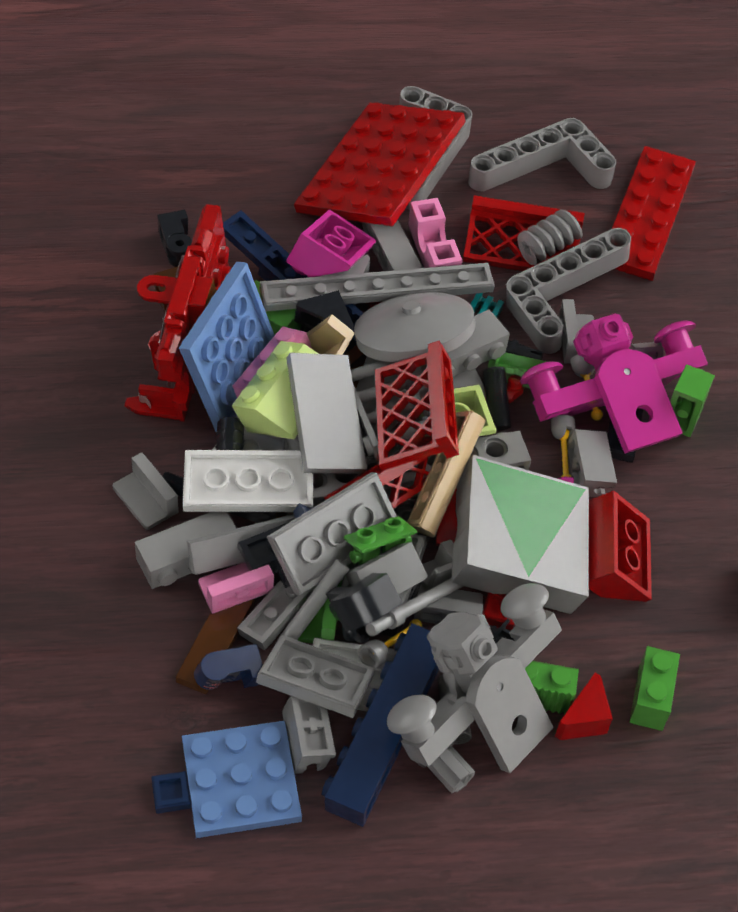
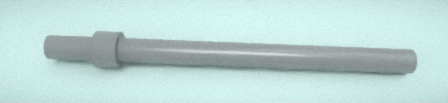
(399, 614)

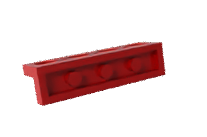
(397, 474)

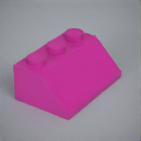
(329, 246)

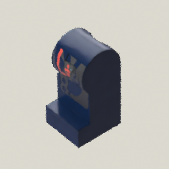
(229, 665)

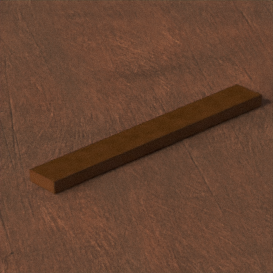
(216, 635)

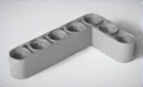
(420, 98)
(540, 148)
(532, 288)

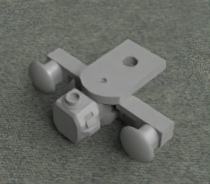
(484, 683)

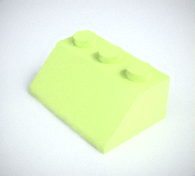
(267, 400)

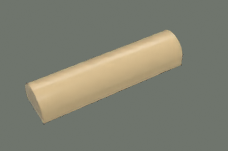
(445, 476)

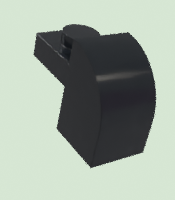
(363, 601)

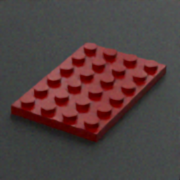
(380, 163)

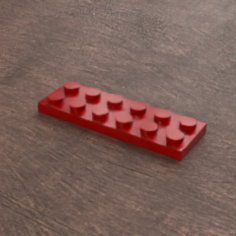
(652, 208)

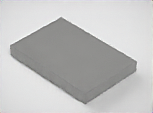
(316, 676)

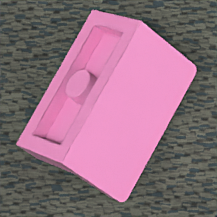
(235, 586)

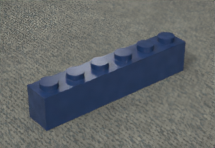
(374, 747)

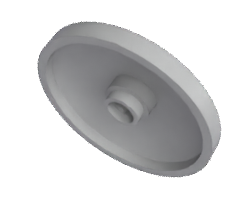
(410, 322)

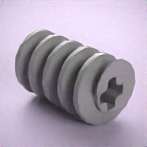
(548, 235)

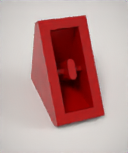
(588, 713)

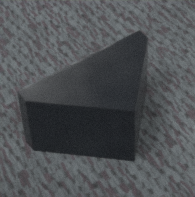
(318, 308)

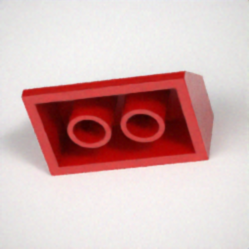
(619, 549)

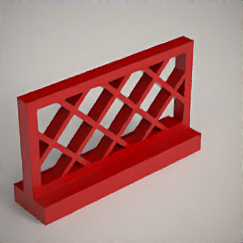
(505, 213)
(442, 417)

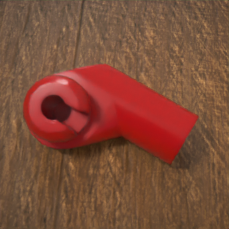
(514, 388)

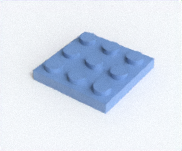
(241, 779)

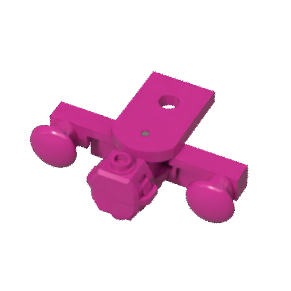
(622, 380)

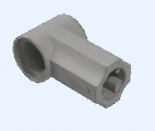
(451, 770)

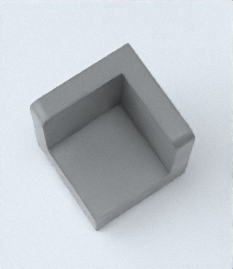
(441, 567)

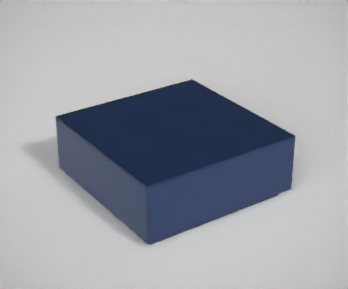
(171, 792)

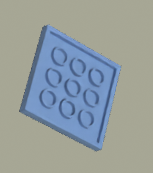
(226, 341)

